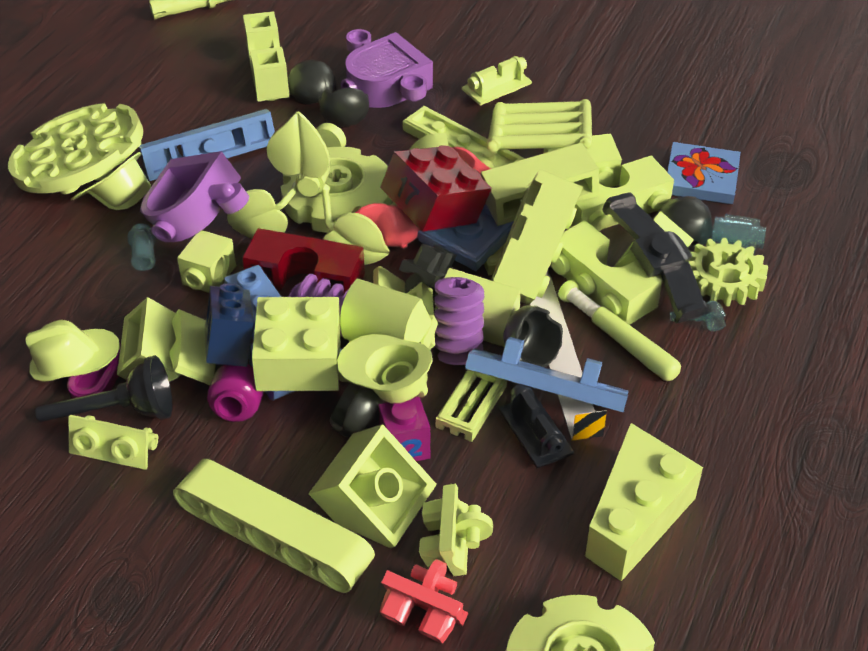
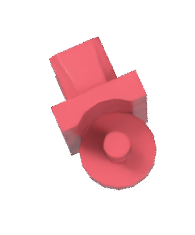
(441, 610)

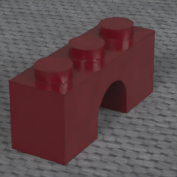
(287, 254)

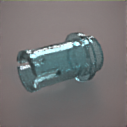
(142, 246)

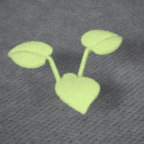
(301, 151)

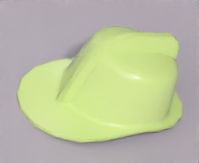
(122, 187)
(67, 351)
(387, 365)

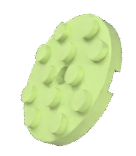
(102, 143)

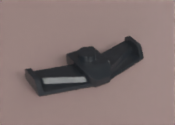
(660, 254)

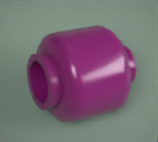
(234, 393)

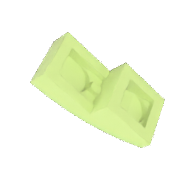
(189, 349)

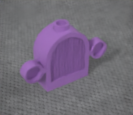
(386, 69)
(191, 195)

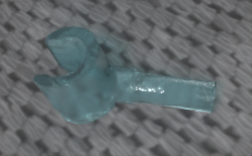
(713, 320)

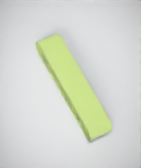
(275, 525)

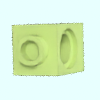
(206, 261)

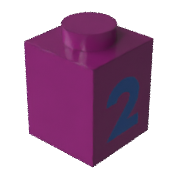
(408, 425)

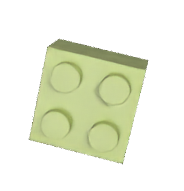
(296, 344)

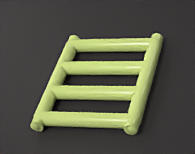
(540, 125)

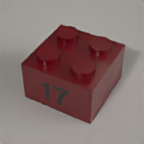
(435, 187)

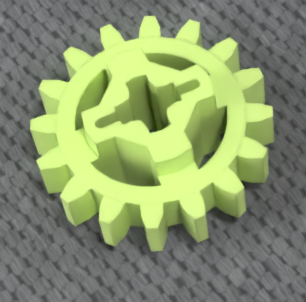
(728, 271)

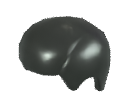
(309, 81)
(344, 106)
(691, 216)
(540, 334)
(356, 410)

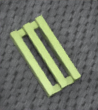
(460, 423)

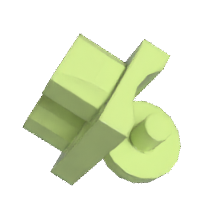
(459, 528)

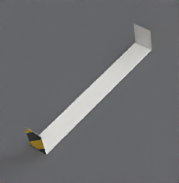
(579, 415)

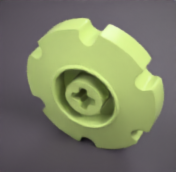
(352, 183)
(580, 625)

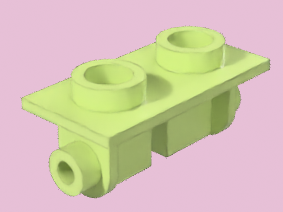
(490, 84)
(110, 441)

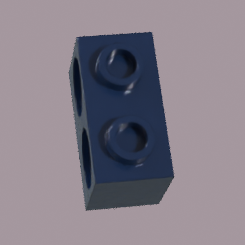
(228, 325)

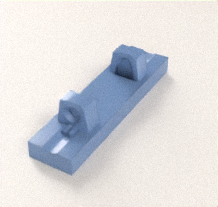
(229, 136)
(580, 388)

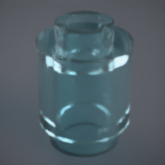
(739, 228)

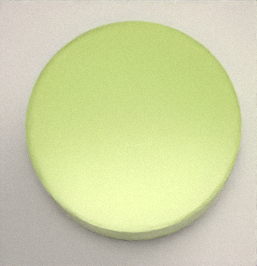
(331, 135)

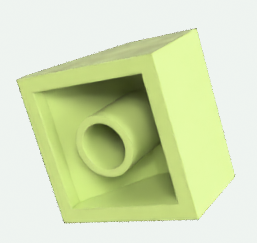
(373, 487)

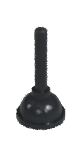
(145, 390)

